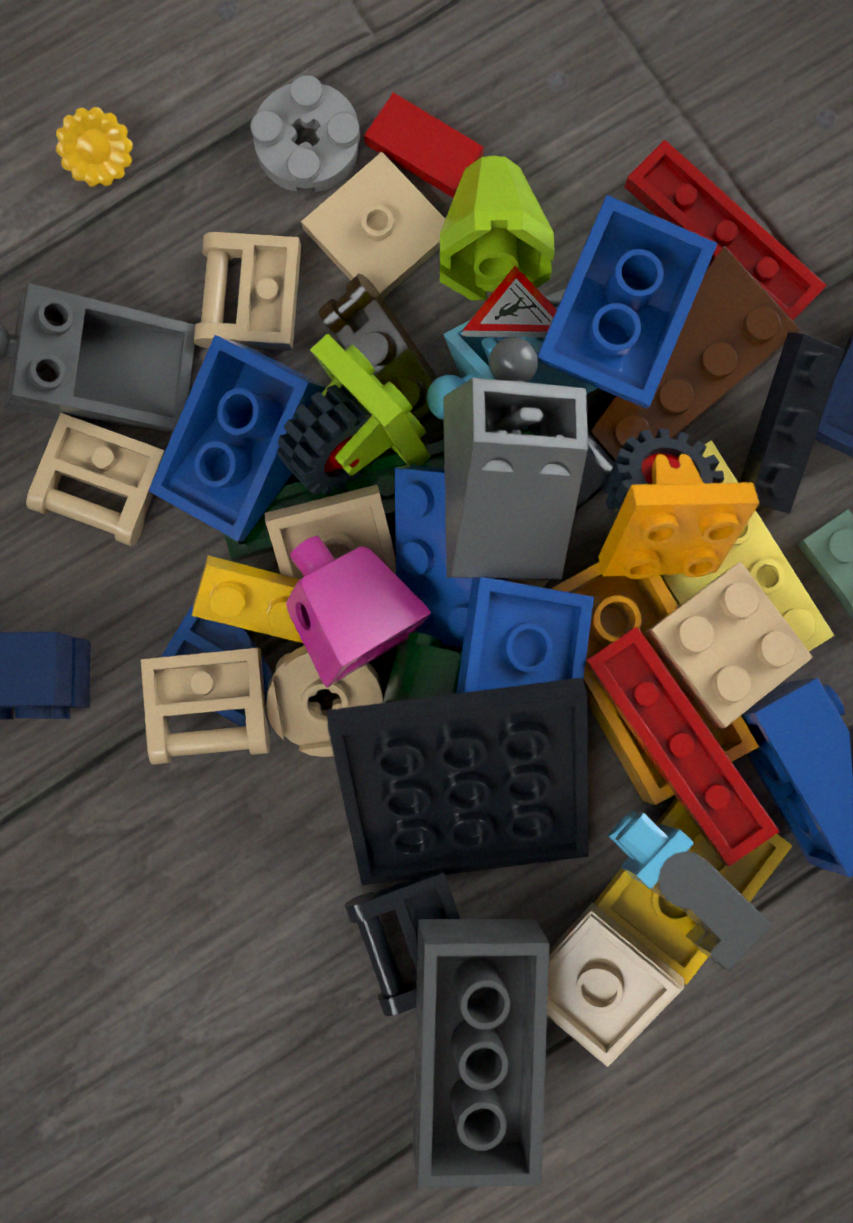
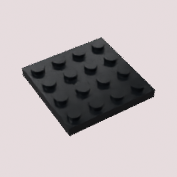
(465, 779)

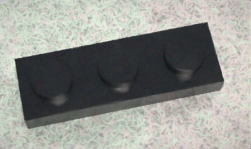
(791, 419)

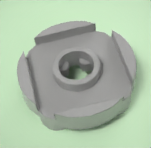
(301, 106)

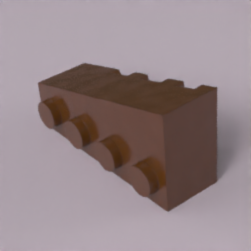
(722, 344)

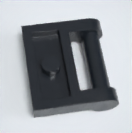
(413, 899)

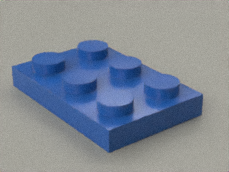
(422, 552)

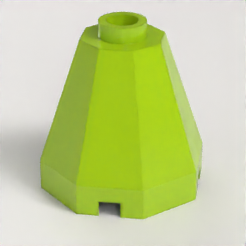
(492, 229)

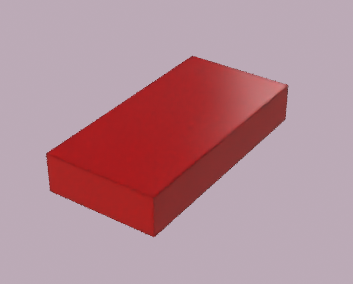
(422, 144)

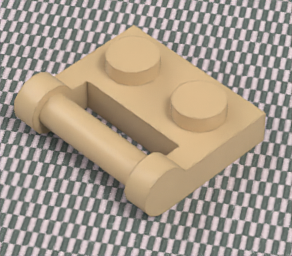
(265, 290)
(100, 460)
(201, 686)

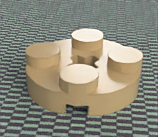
(302, 720)

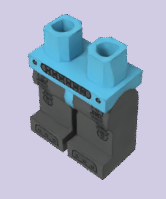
(659, 860)

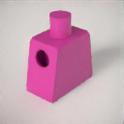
(349, 608)

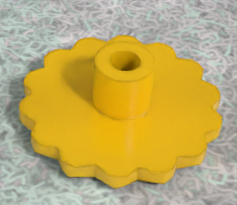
(94, 146)

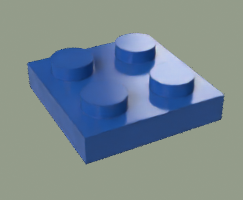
(522, 635)

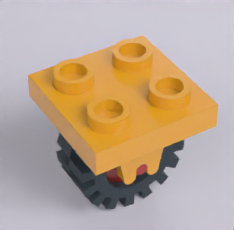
(671, 509)

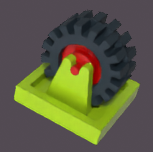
(348, 423)

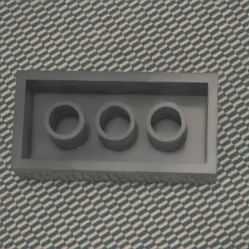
(480, 1052)

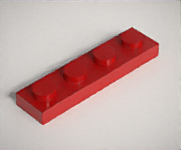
(687, 198)
(681, 747)

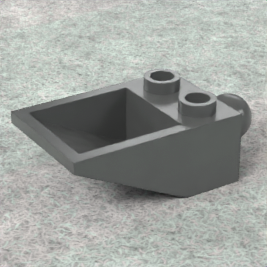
(106, 357)
(509, 491)

